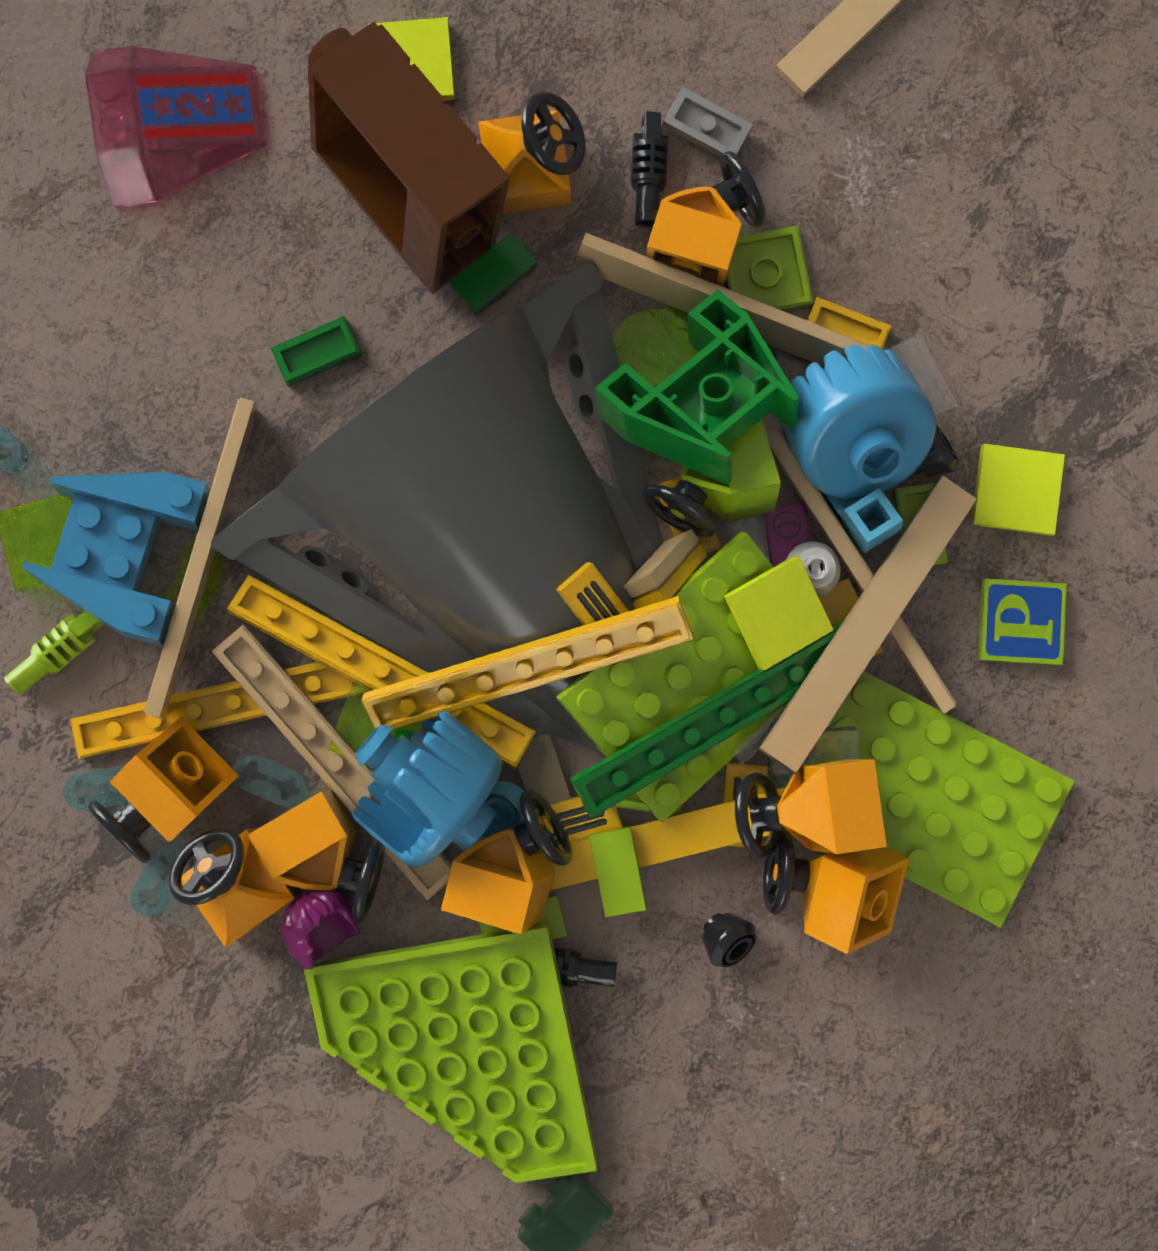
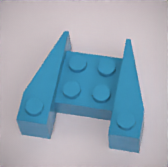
(111, 542)

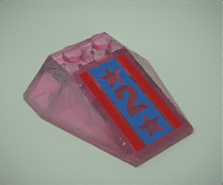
(168, 119)

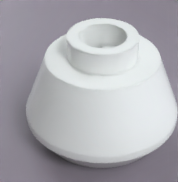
(812, 555)

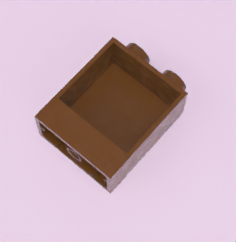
(403, 153)

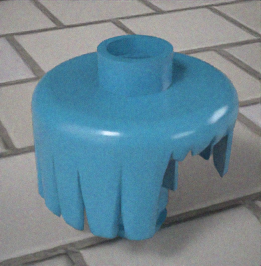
(860, 422)
(427, 788)

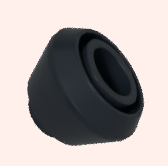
(940, 458)
(728, 939)

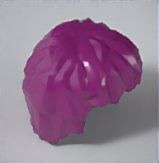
(317, 924)

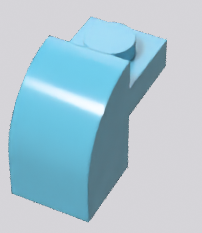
(866, 519)

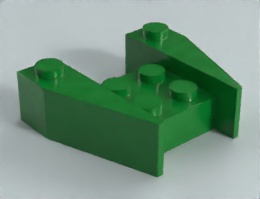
(706, 399)

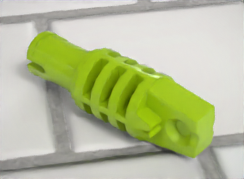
(54, 651)

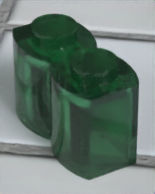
(566, 1217)

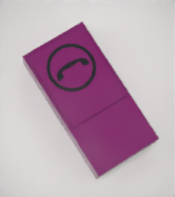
(786, 530)

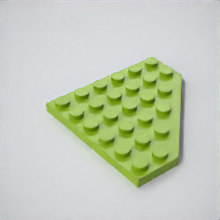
(469, 1042)

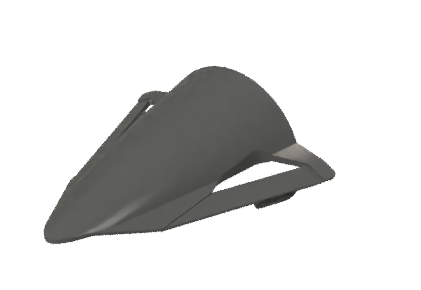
(469, 500)

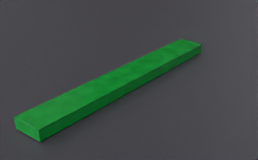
(695, 730)

